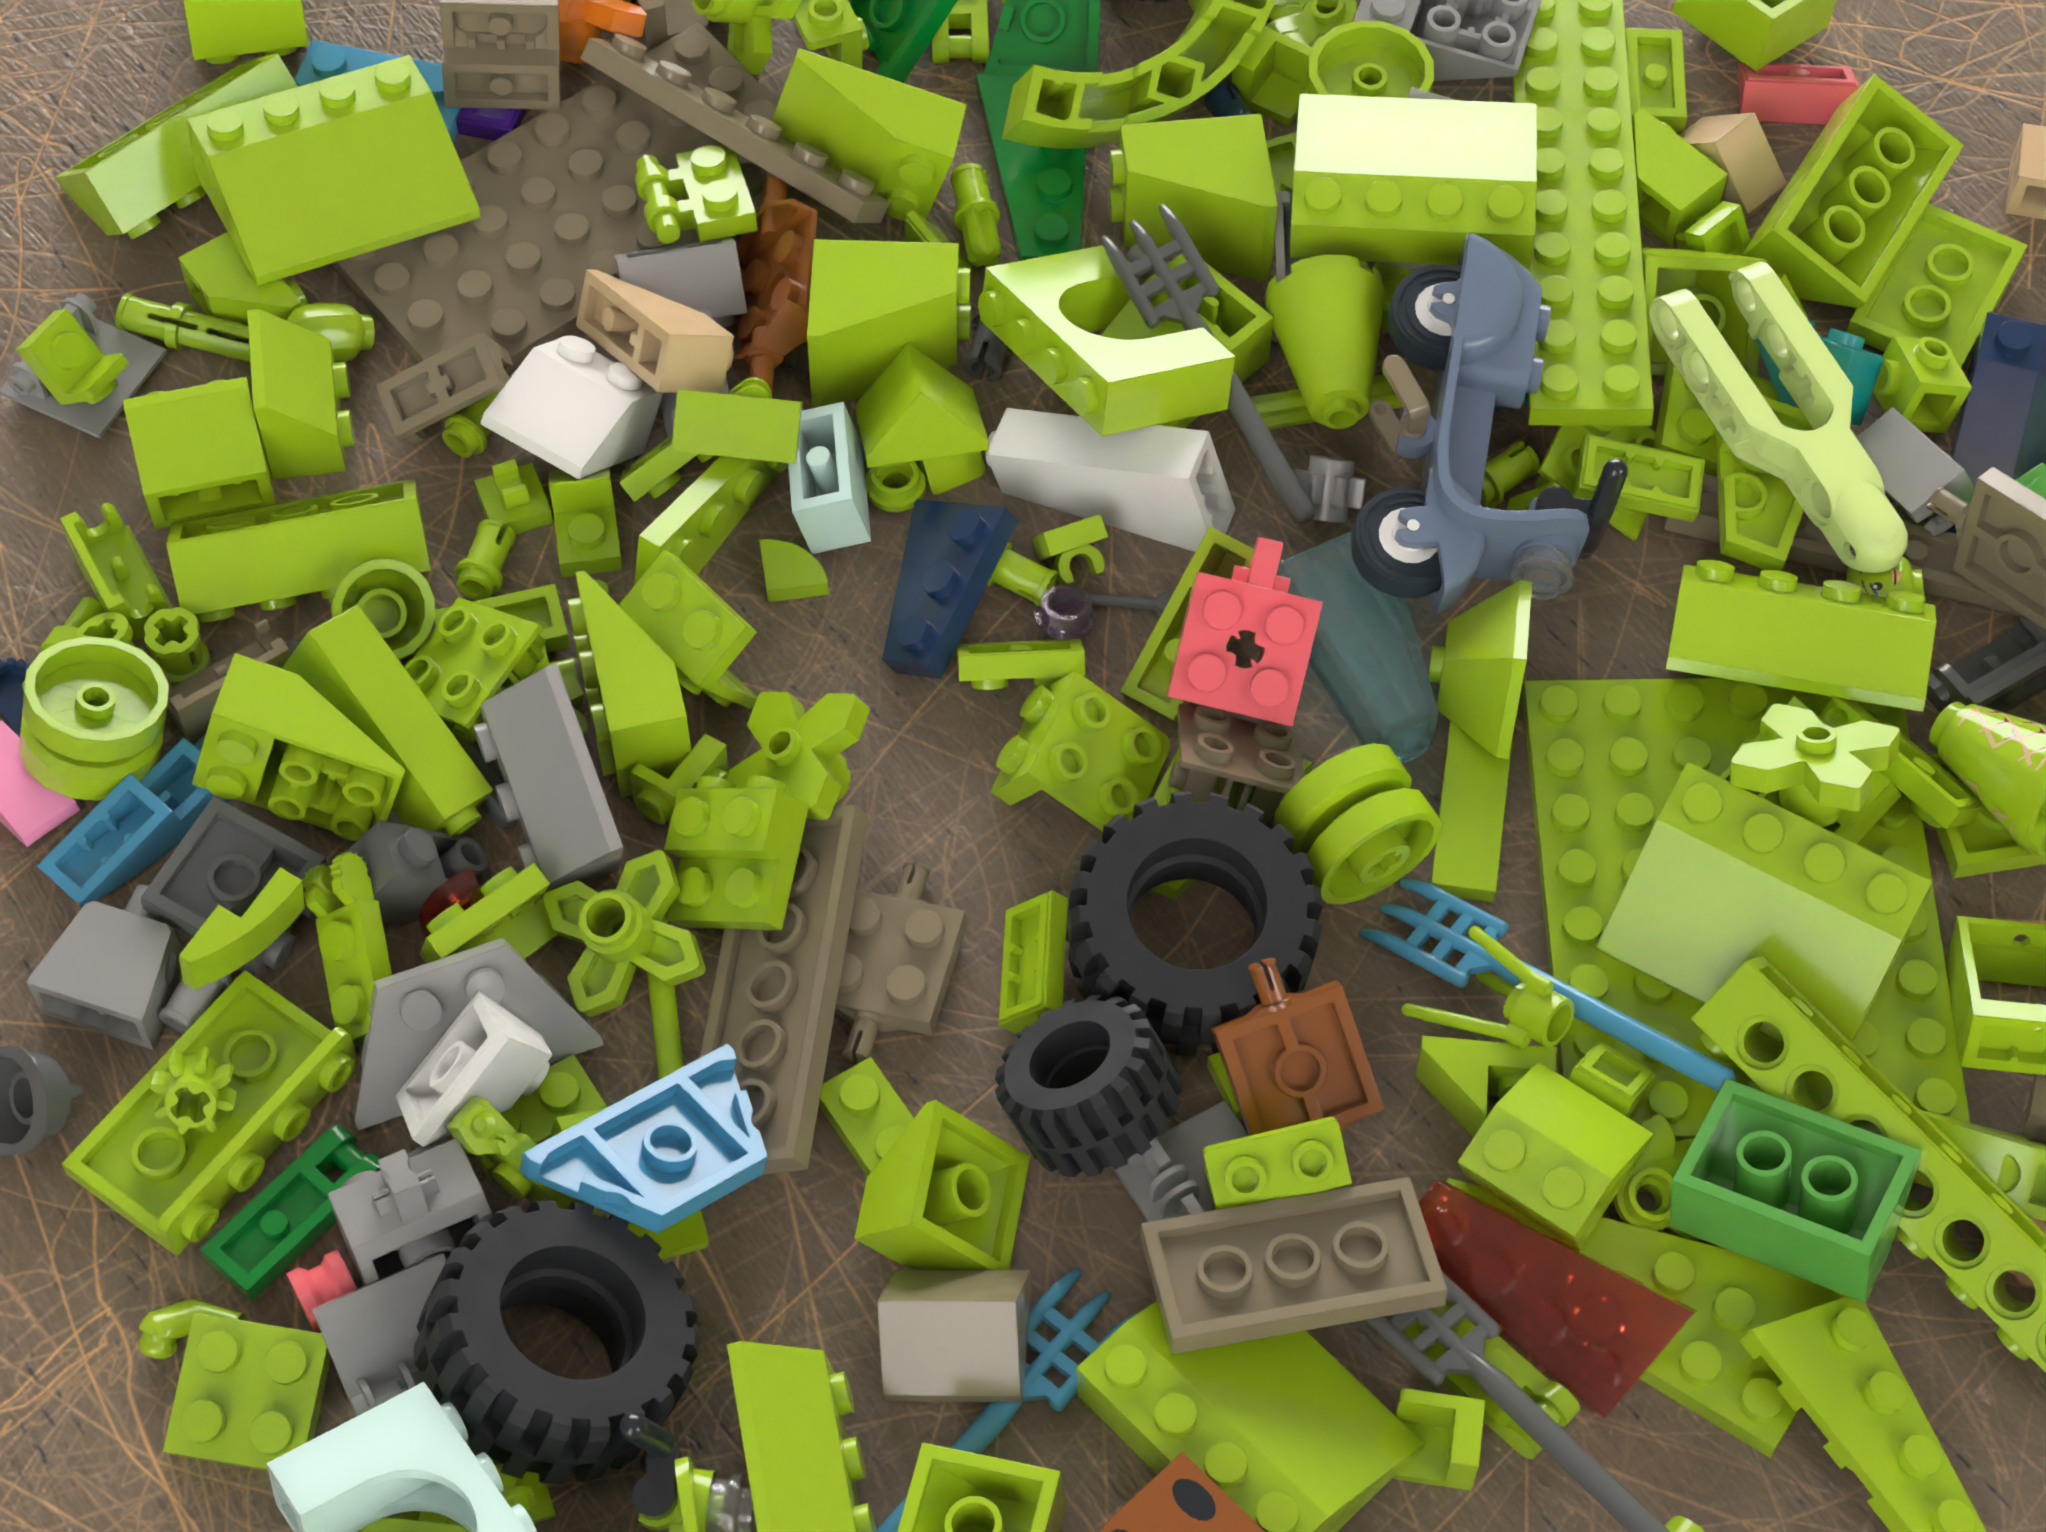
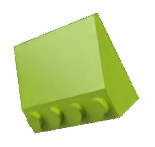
(331, 169)
(1412, 178)
(1752, 880)
(1258, 1416)

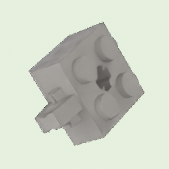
(409, 1209)

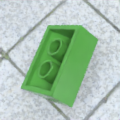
(1793, 1189)

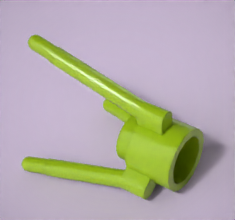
(1531, 1006)

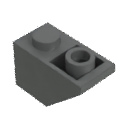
(412, 863)

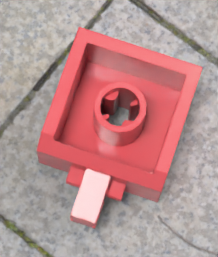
(1279, 625)

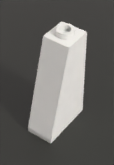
(1139, 480)

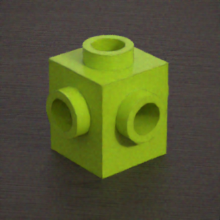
(1922, 382)

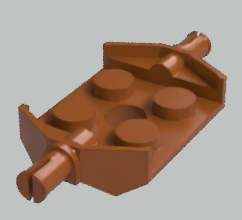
(775, 281)

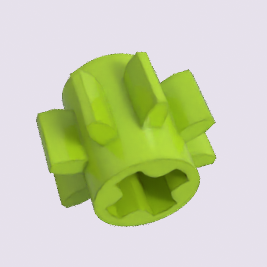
(188, 1106)

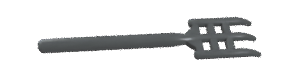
(1184, 309)
(1467, 1357)

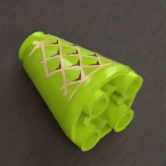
(2001, 764)

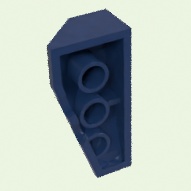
(2006, 409)

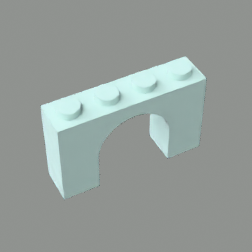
(389, 1463)

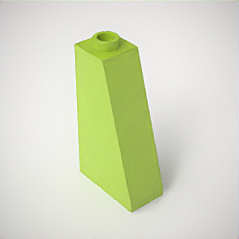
(371, 688)

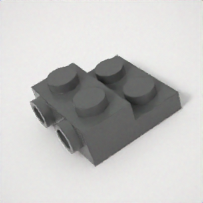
(228, 863)

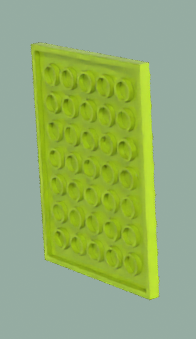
(1598, 780)

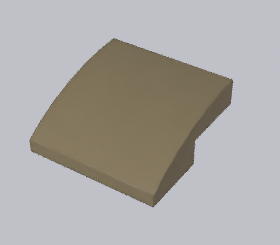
(501, 54)

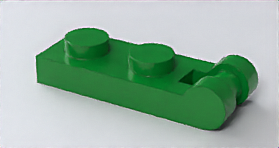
(286, 1214)

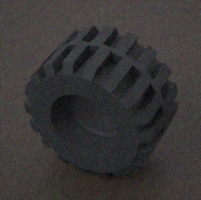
(1088, 1085)

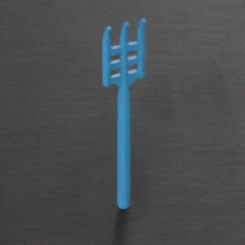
(1477, 960)
(1036, 1386)

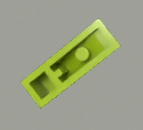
(1153, 668)

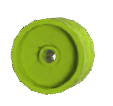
(1369, 62)
(92, 716)
(1359, 823)

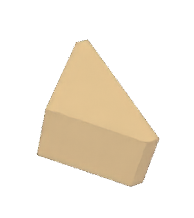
(1743, 153)

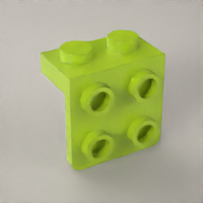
(691, 628)
(1081, 752)

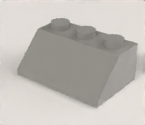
(549, 781)

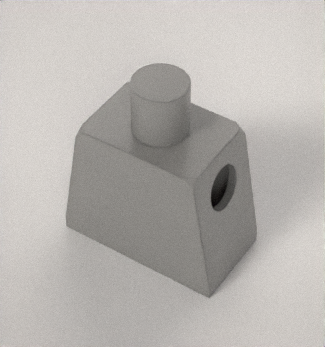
(111, 972)

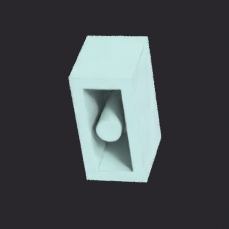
(829, 481)

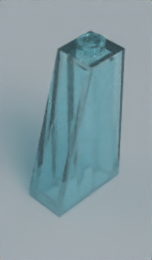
(1365, 651)

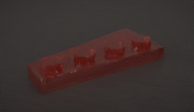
(1561, 1306)

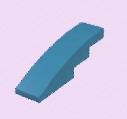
(130, 827)

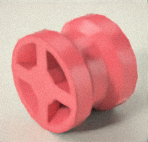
(320, 1284)

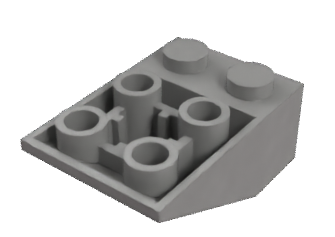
(1462, 35)

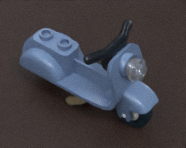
(1480, 335)

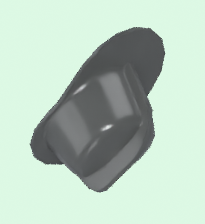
(32, 1099)

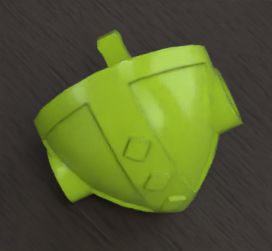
(393, 599)

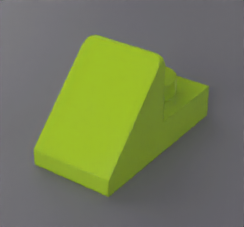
(585, 522)
(1468, 1070)

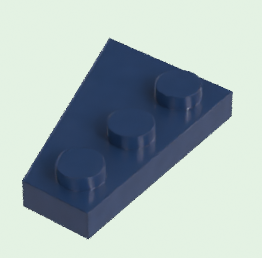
(941, 581)

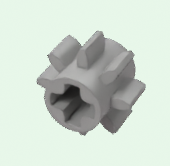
(1332, 487)

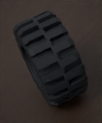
(1195, 844)
(590, 1271)

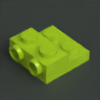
(734, 853)

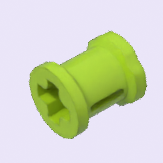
(181, 638)

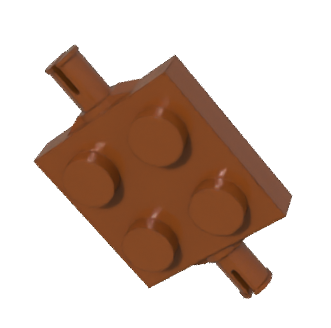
(1296, 1057)

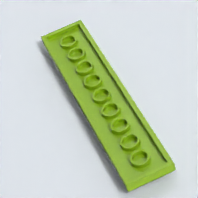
(1586, 219)

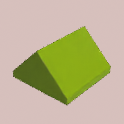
(918, 413)

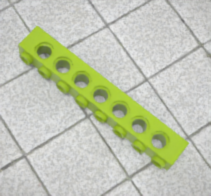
(1863, 1092)

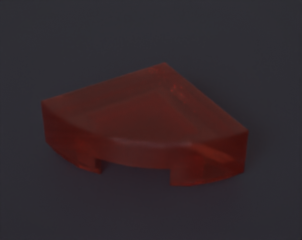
(464, 891)

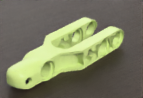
(1820, 466)

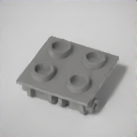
(95, 418)
(1171, 1174)
(375, 1333)

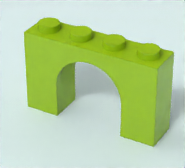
(1115, 385)

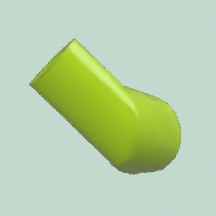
(166, 1325)

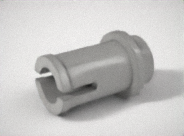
(189, 1004)

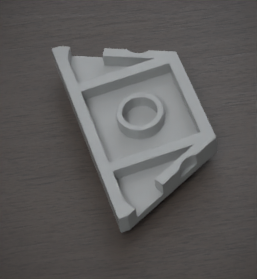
(420, 1005)

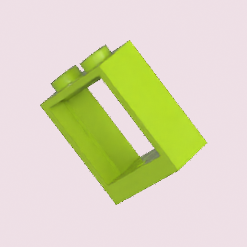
(1995, 1031)

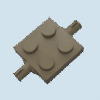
(2000, 540)
(896, 962)

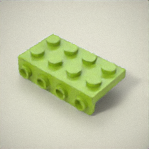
(180, 1182)

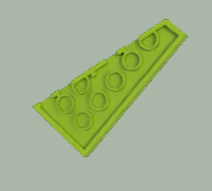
(1732, 1294)

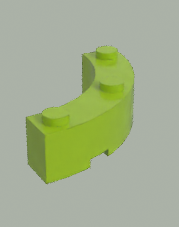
(1088, 107)

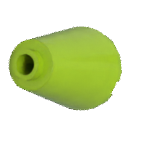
(1329, 333)

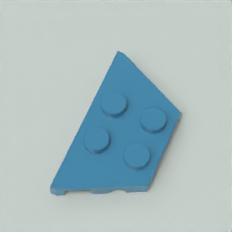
(659, 1148)

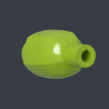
(340, 323)

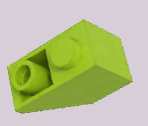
(1672, 178)
(225, 288)

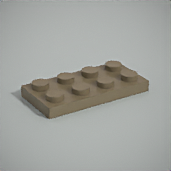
(1292, 1265)

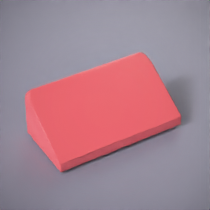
(1794, 91)

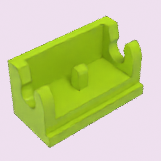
(116, 568)

